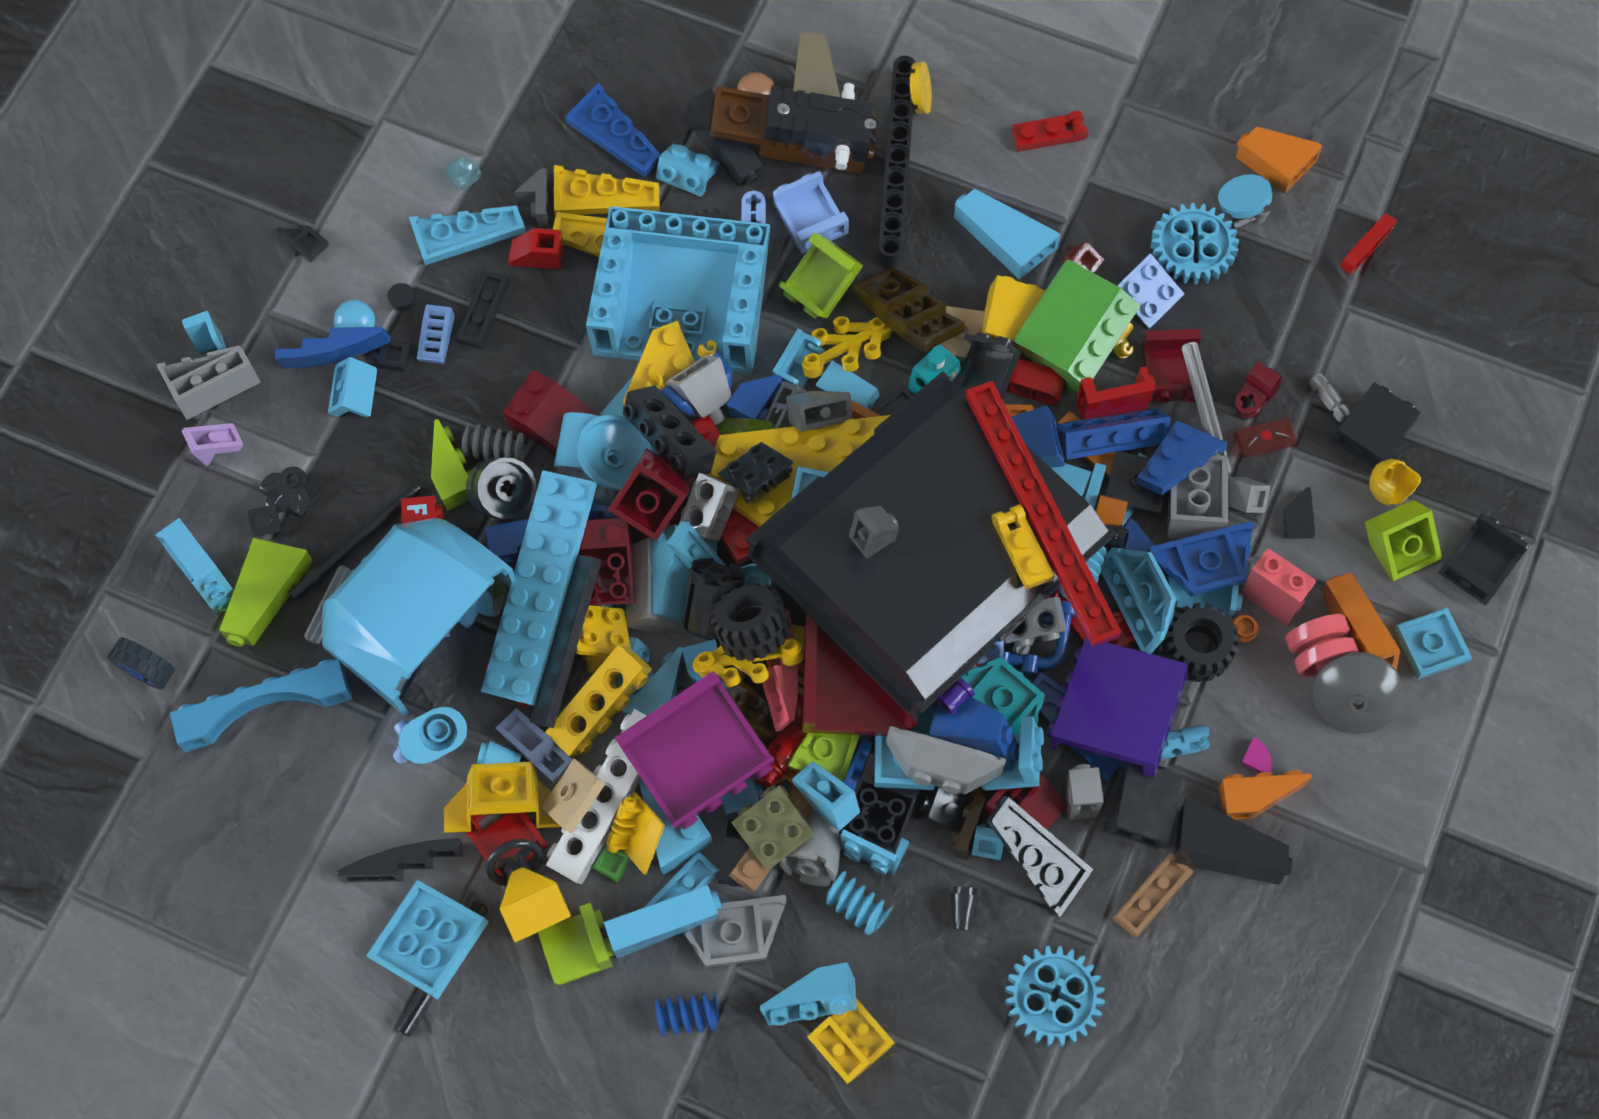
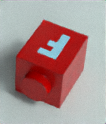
(420, 509)

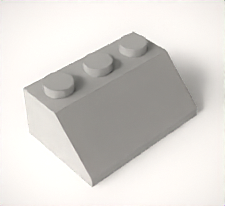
(639, 614)

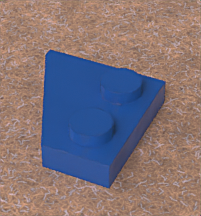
(858, 763)

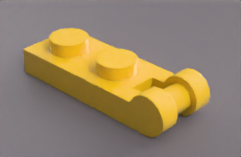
(1022, 547)

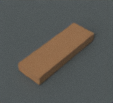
(1152, 896)

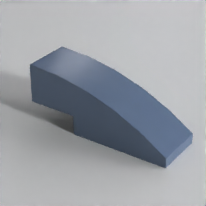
(534, 746)

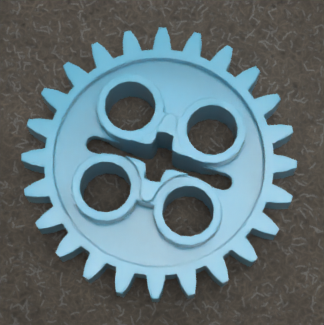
(1219, 243)
(1064, 970)

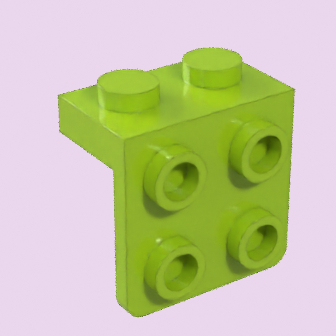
(576, 946)

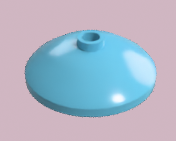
(610, 439)

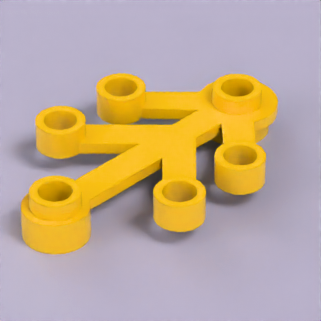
(875, 330)
(707, 662)

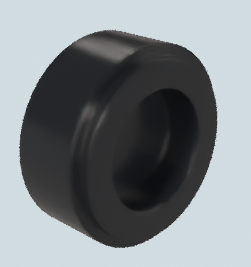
(401, 296)

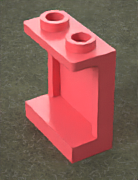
(1277, 586)

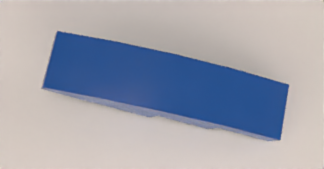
(339, 346)

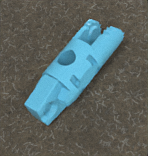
(1186, 741)

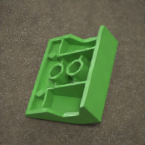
(1076, 324)

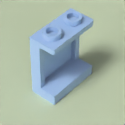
(809, 209)

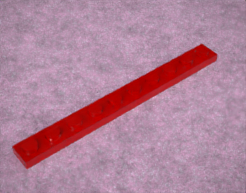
(1043, 514)

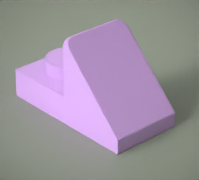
(212, 440)

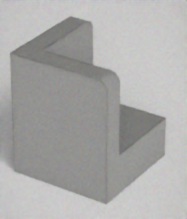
(1247, 495)

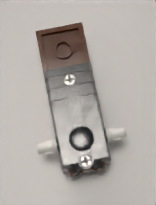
(799, 125)

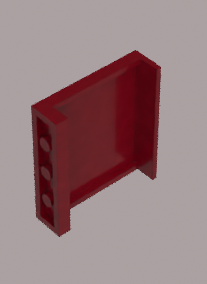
(841, 694)

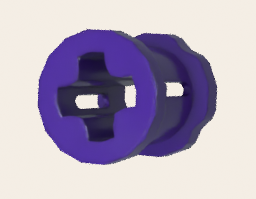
(955, 696)

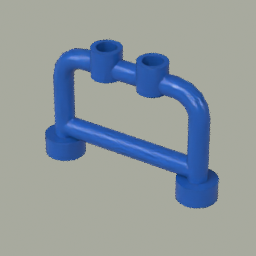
(1031, 663)

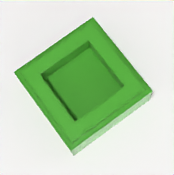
(611, 864)

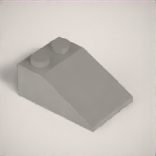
(1199, 500)

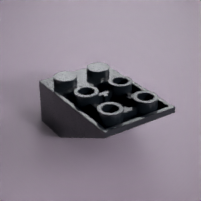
(882, 811)

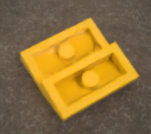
(851, 1041)

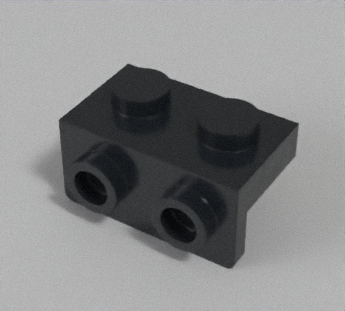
(941, 808)

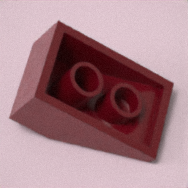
(539, 410)

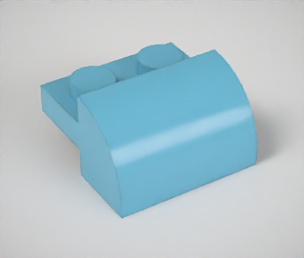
(570, 430)

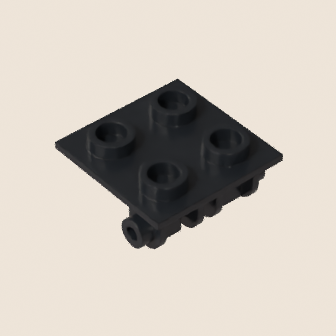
(757, 471)

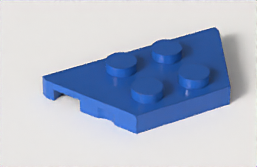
(1207, 559)

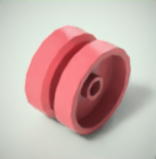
(1319, 642)

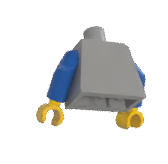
(701, 386)

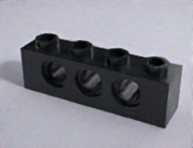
(669, 432)

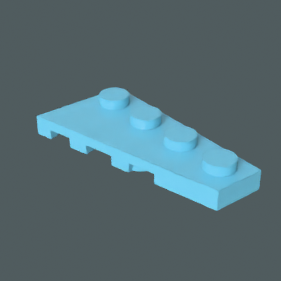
(456, 234)

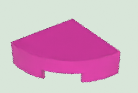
(1257, 757)

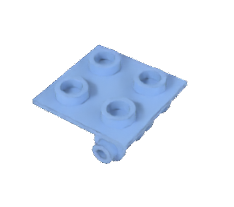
(1151, 289)

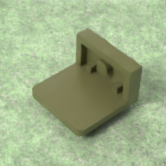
(772, 826)

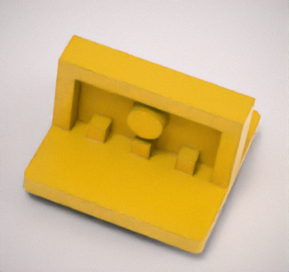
(601, 634)

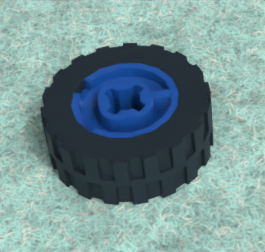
(141, 663)

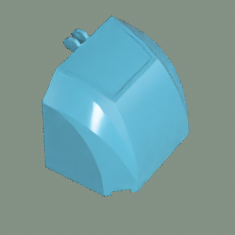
(406, 601)

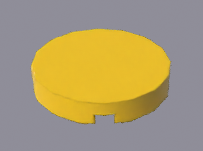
(921, 88)

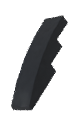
(391, 863)

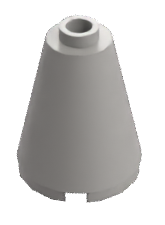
(818, 857)

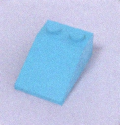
(669, 577)

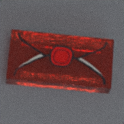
(1265, 438)

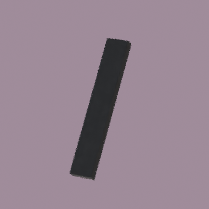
(565, 641)

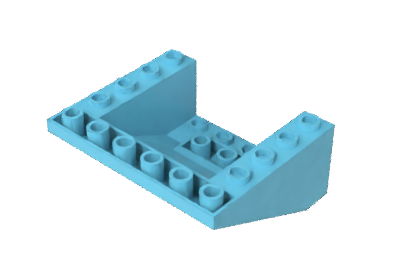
(680, 270)

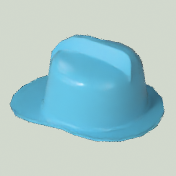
(432, 735)

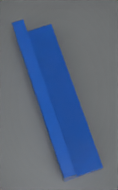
(1113, 433)

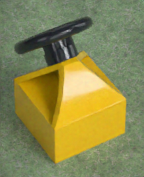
(530, 898)

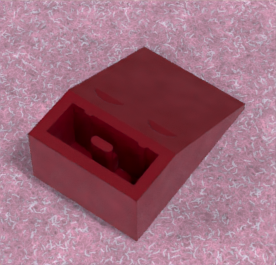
(613, 544)

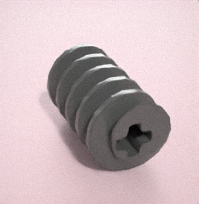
(490, 445)

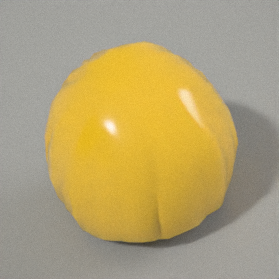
(1393, 482)

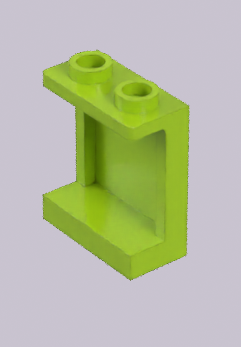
(821, 277)

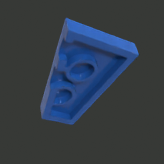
(1177, 456)

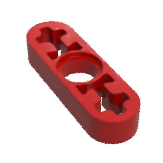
(1368, 243)

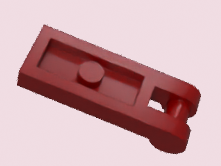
(1049, 131)

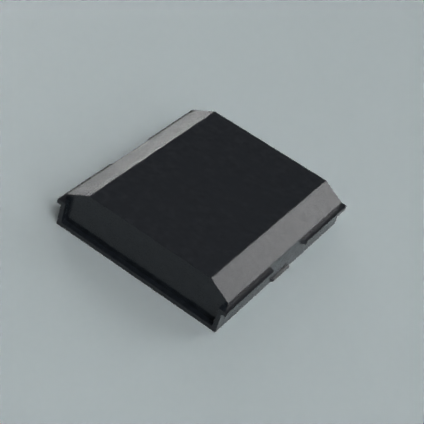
(946, 583)

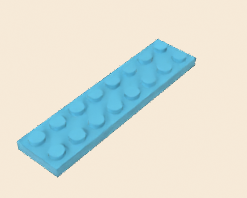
(539, 587)

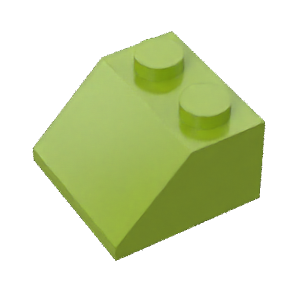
(1404, 539)

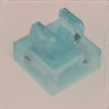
(463, 173)

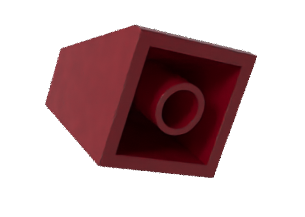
(650, 495)

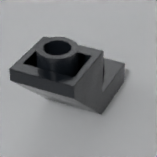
(733, 851)

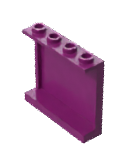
(695, 751)

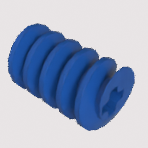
(687, 1014)

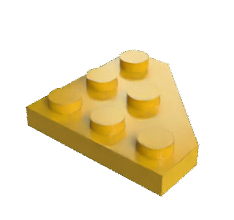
(663, 355)

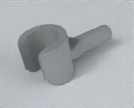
(1260, 218)

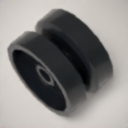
(517, 488)

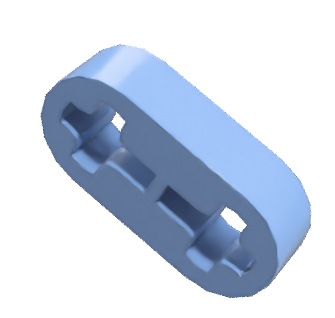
(760, 213)

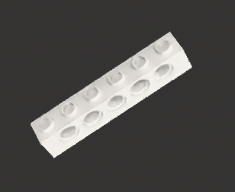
(593, 840)

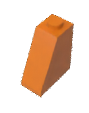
(1277, 156)

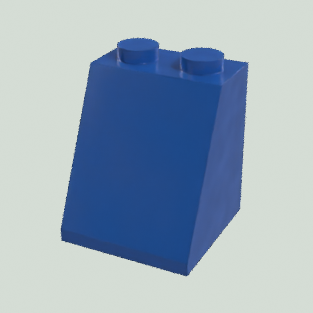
(977, 728)

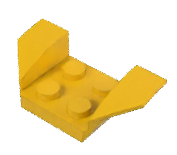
(498, 790)

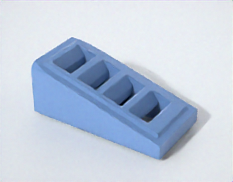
(435, 317)

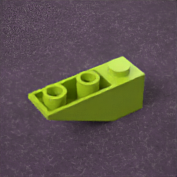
(447, 468)

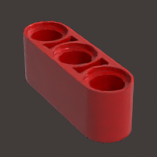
(1036, 383)

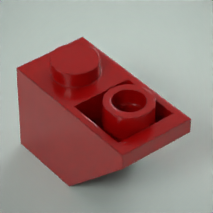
(538, 249)

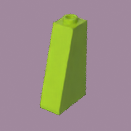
(262, 589)

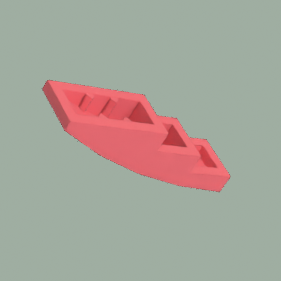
(782, 689)

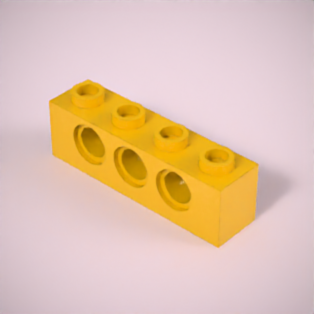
(584, 704)

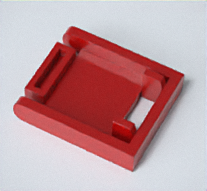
(507, 828)

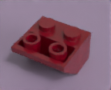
(1038, 801)

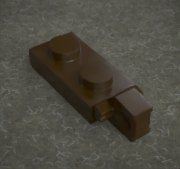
(973, 816)

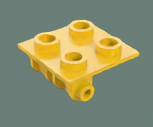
(635, 831)

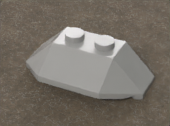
(942, 762)

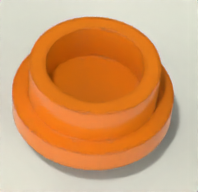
(1246, 627)

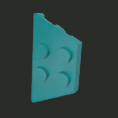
(1005, 690)

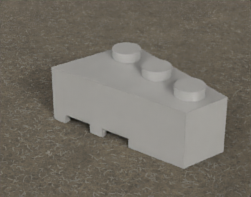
(208, 379)

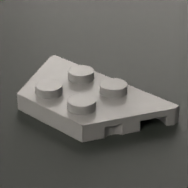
(739, 933)

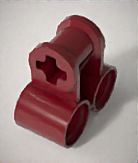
(1260, 387)

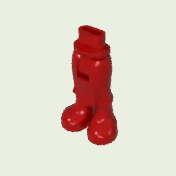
(783, 748)

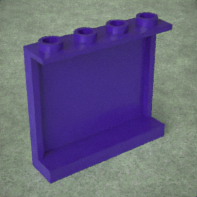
(1119, 704)

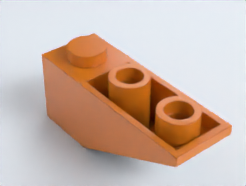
(1251, 796)

